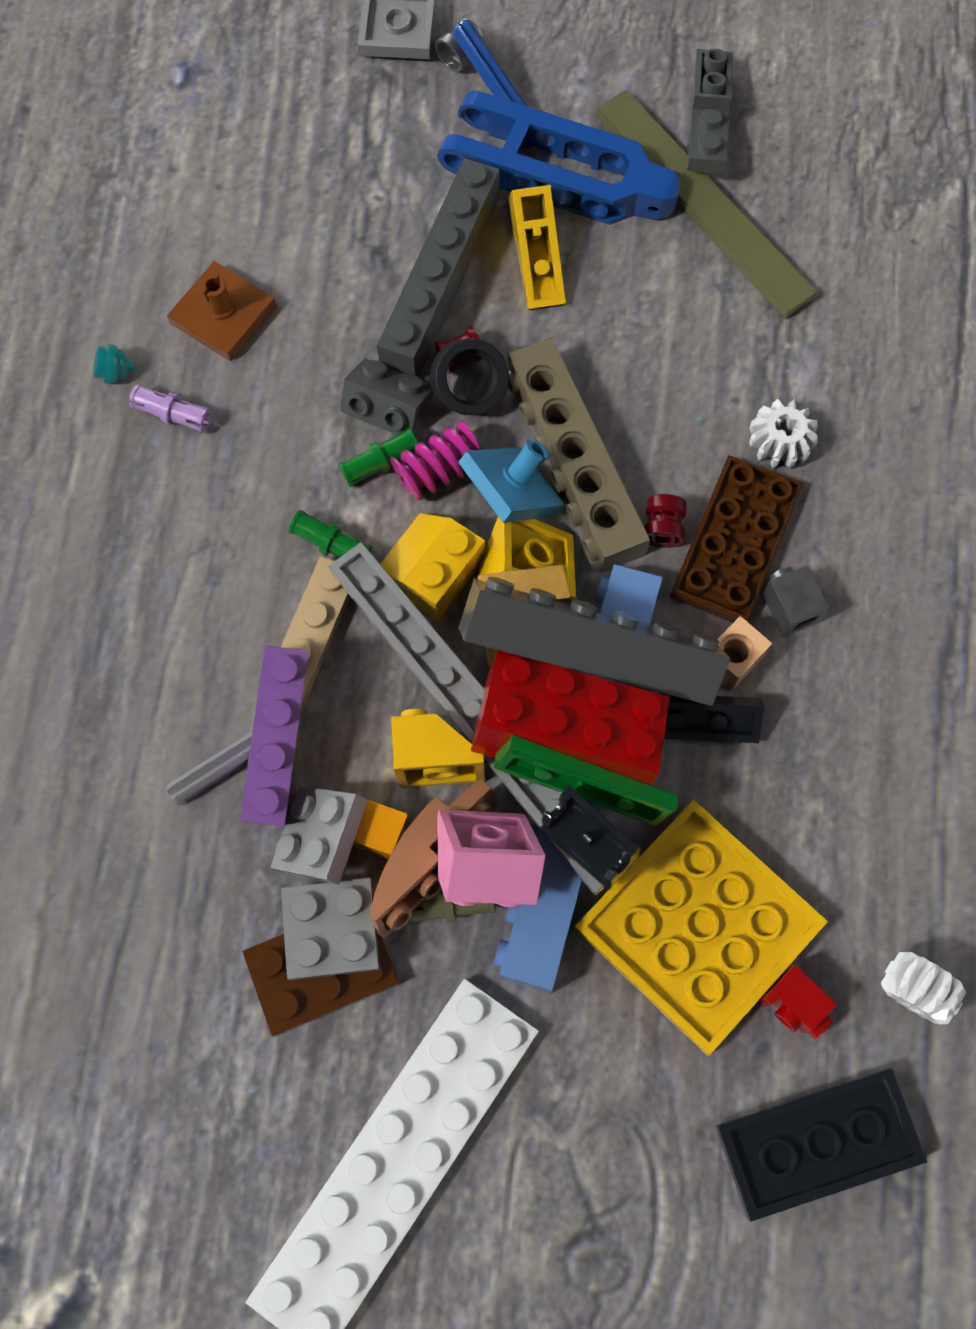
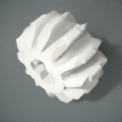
(783, 434)
(923, 988)

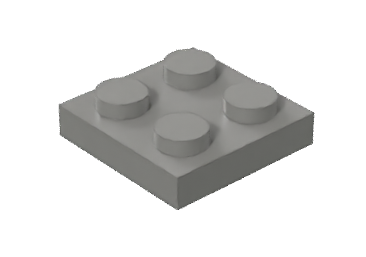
(396, 28)
(319, 834)
(329, 929)

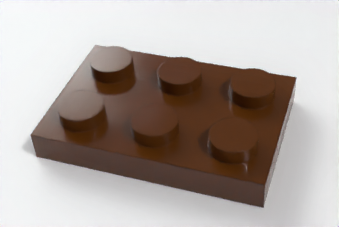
(302, 1001)

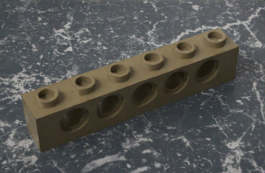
(543, 366)

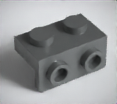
(384, 396)

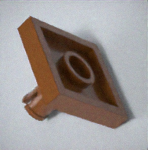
(222, 310)

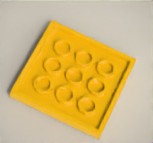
(700, 927)

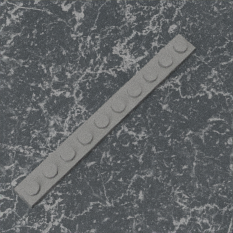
(435, 668)

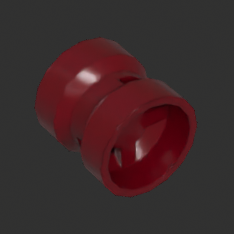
(665, 519)

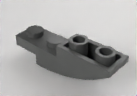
(710, 111)

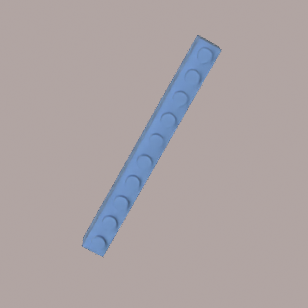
(541, 929)

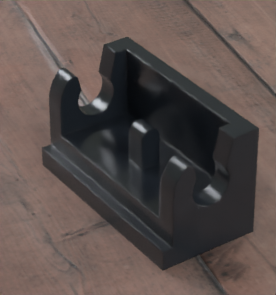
(589, 838)

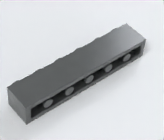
(440, 268)
(592, 641)

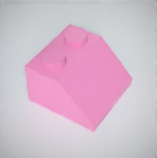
(488, 858)

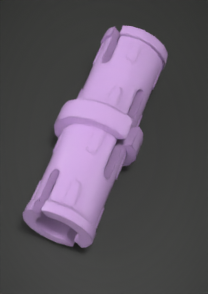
(170, 408)

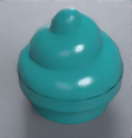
(111, 364)

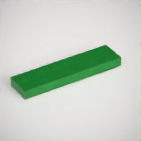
(590, 781)

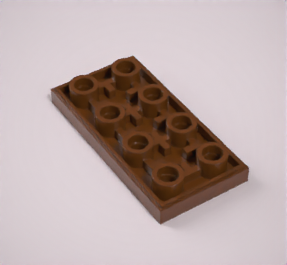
(736, 540)

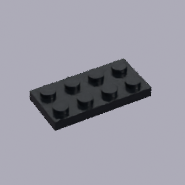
(820, 1144)

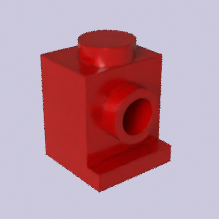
(799, 1003)

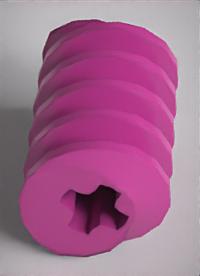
(435, 461)

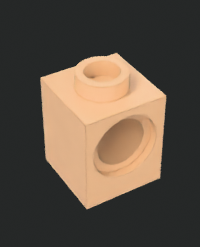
(749, 644)

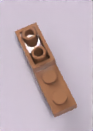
(413, 864)

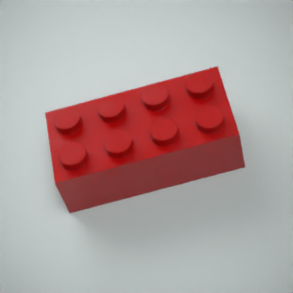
(572, 714)

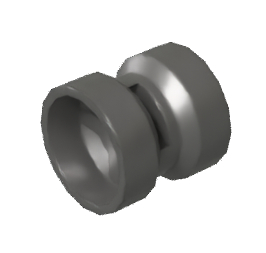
(450, 51)

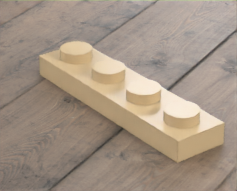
(316, 620)

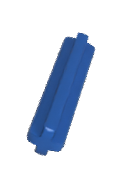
(485, 62)

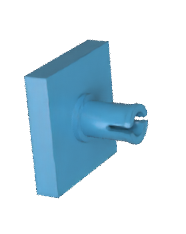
(512, 481)

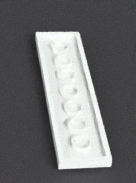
(393, 1165)

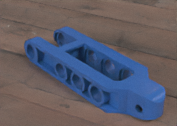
(524, 126)

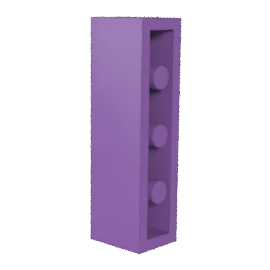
(274, 736)

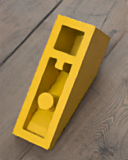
(537, 246)

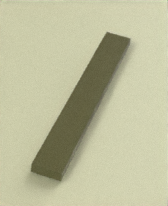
(712, 208)

